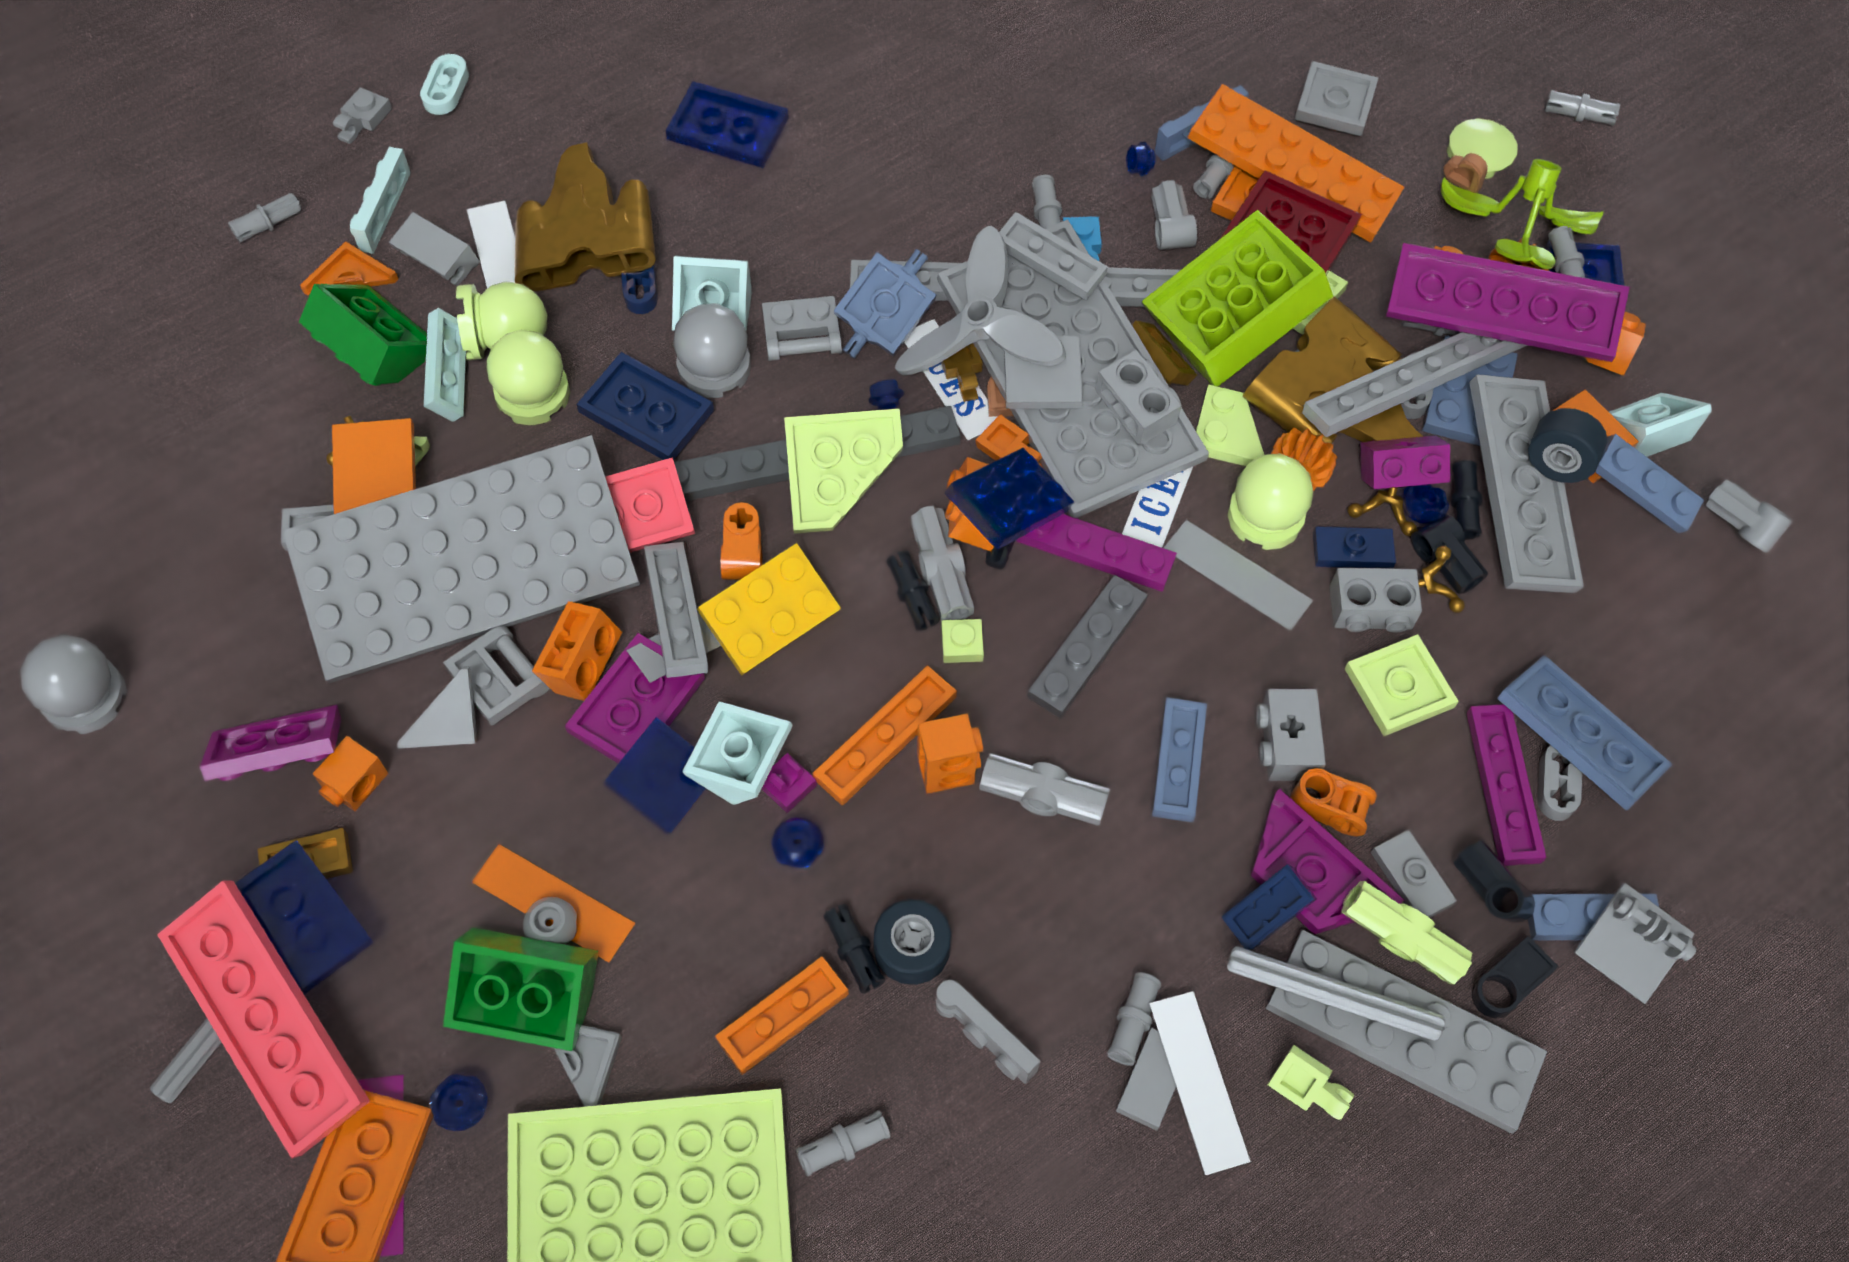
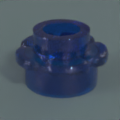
(1140, 159)
(885, 394)

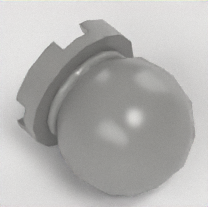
(711, 350)
(72, 684)

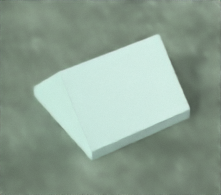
(708, 282)
(1662, 421)
(736, 752)

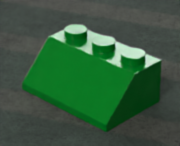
(365, 331)
(519, 988)

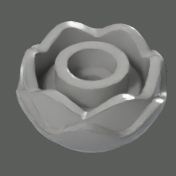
(553, 908)

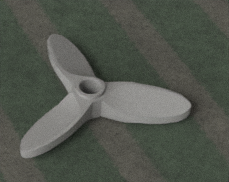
(1007, 328)

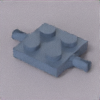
(885, 303)

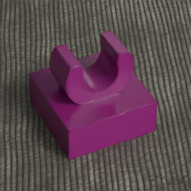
(788, 783)

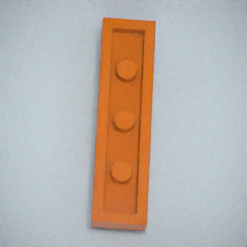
(884, 735)

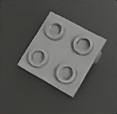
(1635, 943)

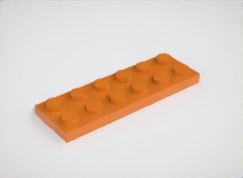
(1265, 141)

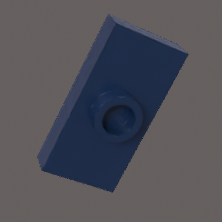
(1354, 547)
(1269, 907)

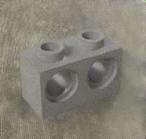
(1130, 401)
(1373, 590)

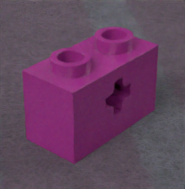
(1405, 462)

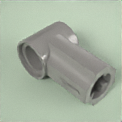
(1173, 224)
(1756, 520)

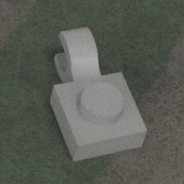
(359, 112)

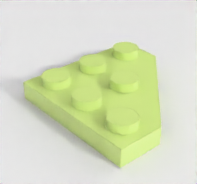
(836, 462)

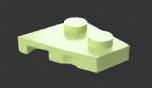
(1228, 427)

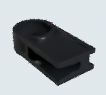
(1520, 974)

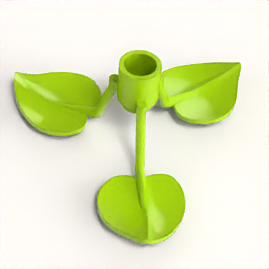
(1537, 186)

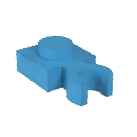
(1088, 232)

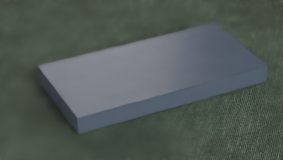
(1585, 732)

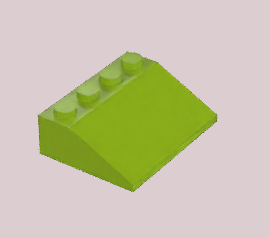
(1238, 298)

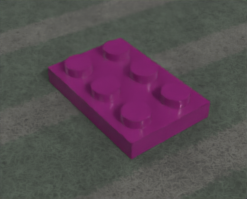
(627, 703)
(271, 743)

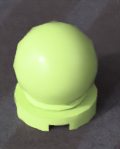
(497, 312)
(527, 377)
(1271, 501)

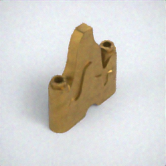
(582, 227)
(1330, 354)

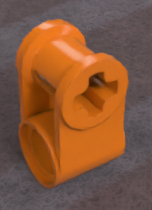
(741, 547)
(1337, 803)

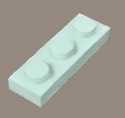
(380, 200)
(444, 366)

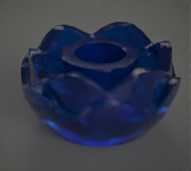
(1425, 503)
(801, 854)
(447, 1094)

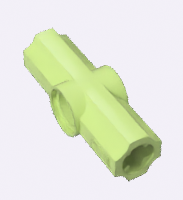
(1407, 932)

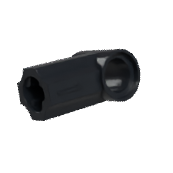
(1462, 567)
(1493, 882)

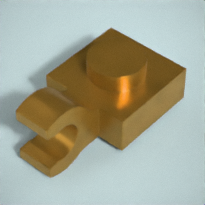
(964, 366)

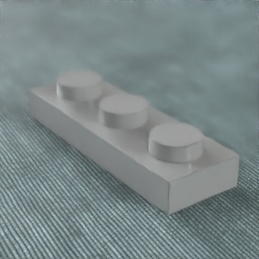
(1052, 256)

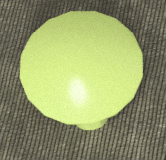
(1485, 139)

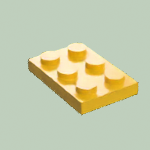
(768, 609)

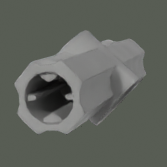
(942, 564)
(1044, 789)

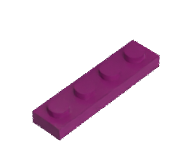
(1103, 550)
(1506, 785)

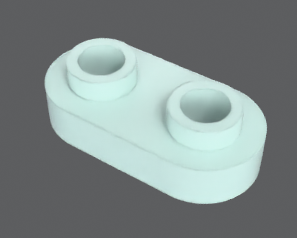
(444, 84)

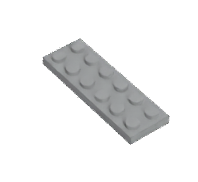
(1526, 507)
(1467, 1066)

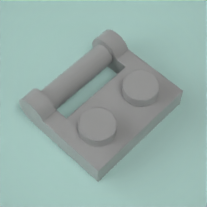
(799, 320)
(492, 689)

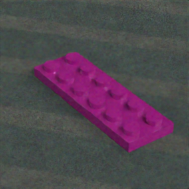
(1508, 302)

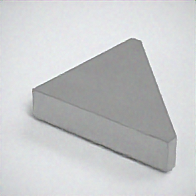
(448, 718)
(591, 1062)

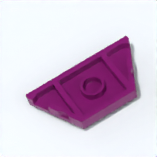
(1319, 860)

